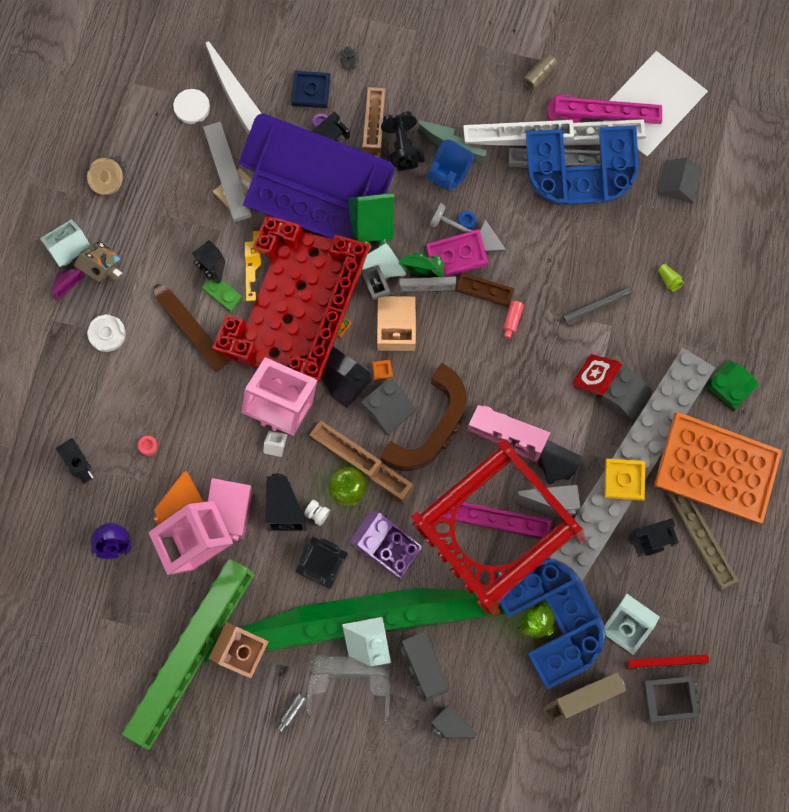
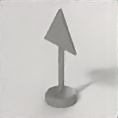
(489, 238)

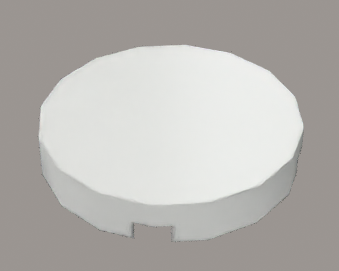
(191, 106)
(106, 333)

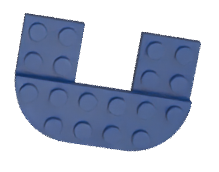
(583, 183)
(574, 614)

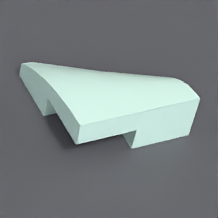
(386, 260)

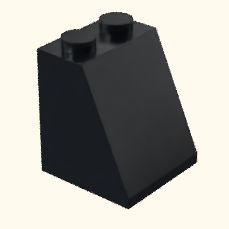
(282, 506)

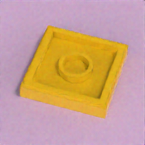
(624, 479)

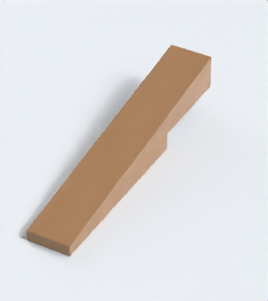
(373, 119)
(363, 461)

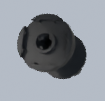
(405, 155)

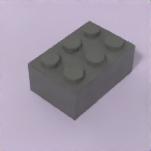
(423, 667)

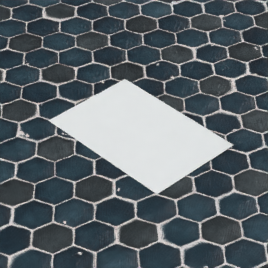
(665, 85)

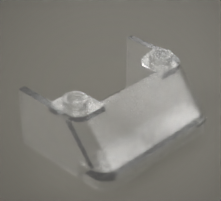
(346, 667)

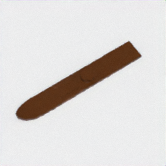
(189, 326)

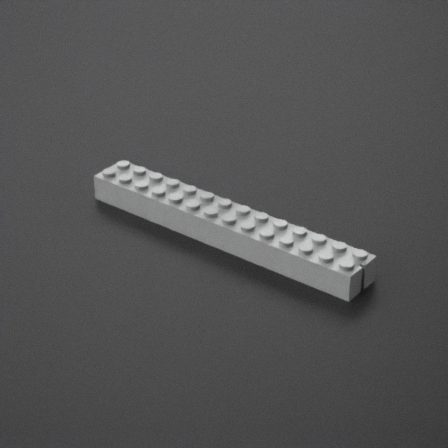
(643, 443)

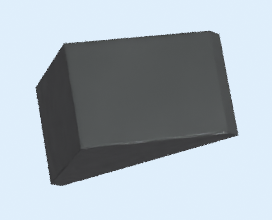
(375, 282)

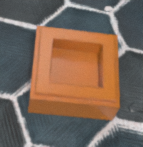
(382, 370)

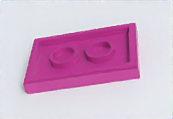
(460, 252)

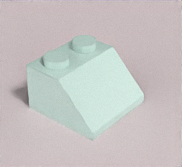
(65, 243)
(630, 624)
(367, 641)

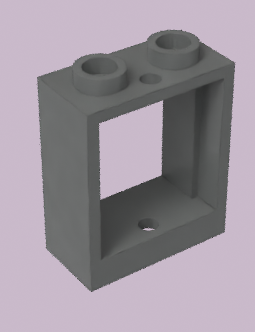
(650, 701)

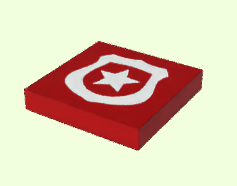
(596, 374)

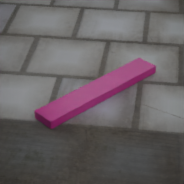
(607, 110)
(502, 520)

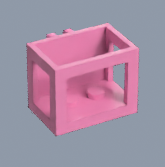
(278, 396)
(197, 534)

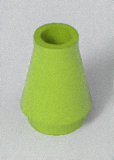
(670, 277)

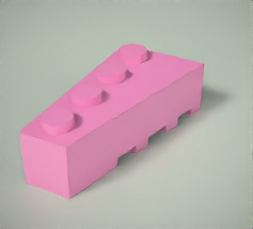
(522, 437)

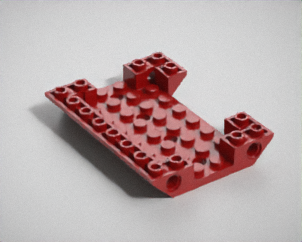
(315, 310)

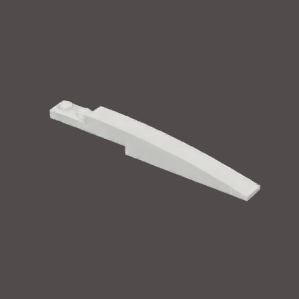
(238, 98)
(514, 133)

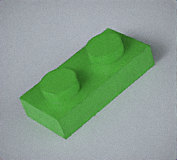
(223, 294)

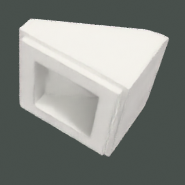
(275, 443)

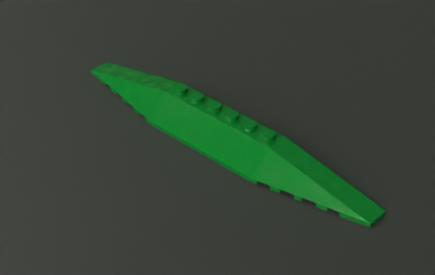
(399, 609)

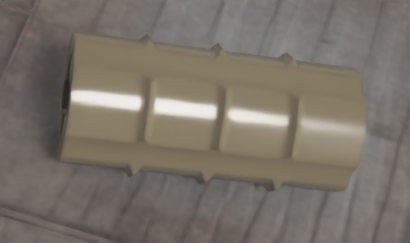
(540, 72)

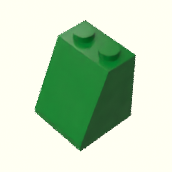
(372, 218)

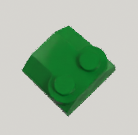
(422, 265)
(732, 384)

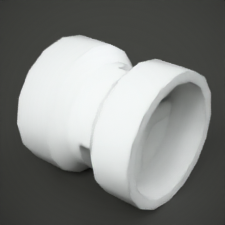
(316, 512)

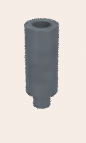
(291, 712)

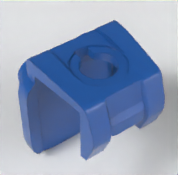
(450, 164)

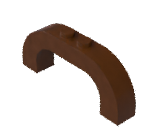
(415, 459)

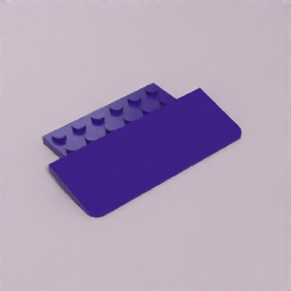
(308, 176)

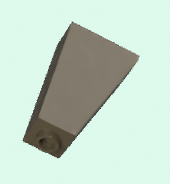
(584, 698)

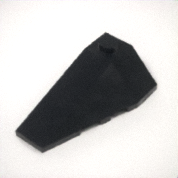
(344, 377)

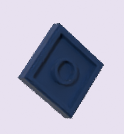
(311, 89)

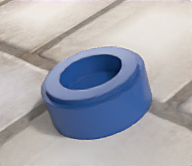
(467, 219)

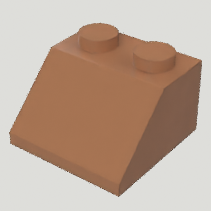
(238, 650)

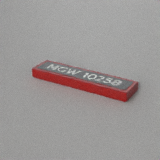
(667, 662)

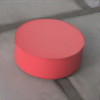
(147, 445)

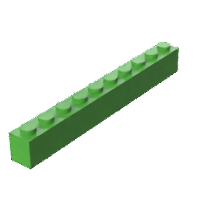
(188, 654)

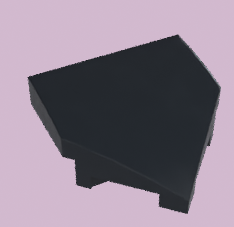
(558, 462)

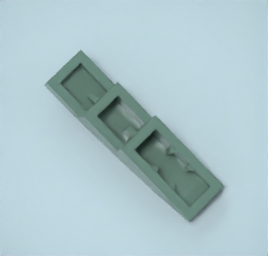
(439, 133)

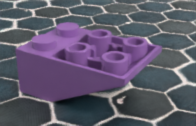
(385, 544)

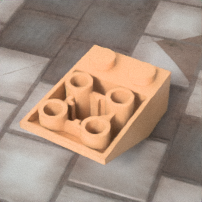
(396, 324)

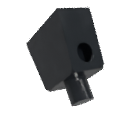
(70, 454)

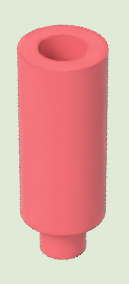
(512, 318)

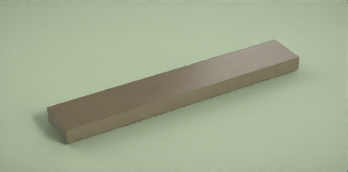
(703, 540)

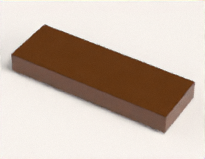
(484, 289)

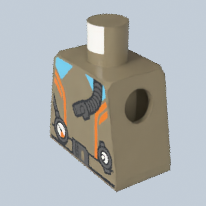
(99, 262)

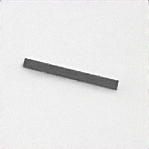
(598, 304)

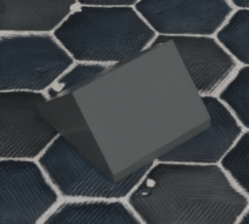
(680, 179)

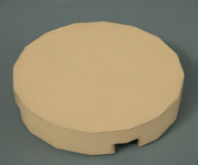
(105, 176)

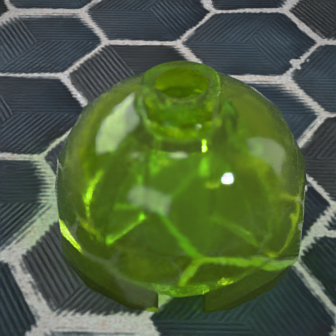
(351, 493)
(538, 622)

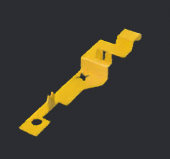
(255, 259)

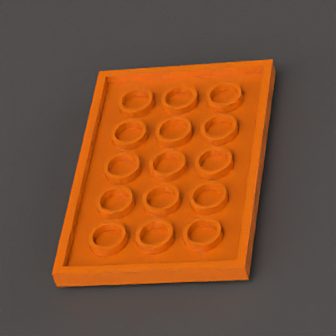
(718, 468)

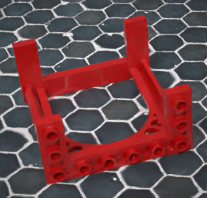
(494, 591)

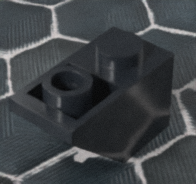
(210, 260)

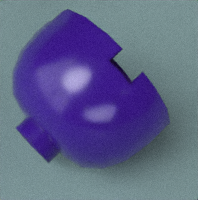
(110, 540)

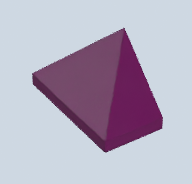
(66, 281)

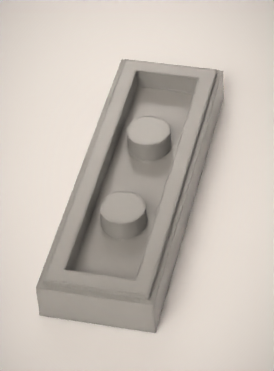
(427, 284)

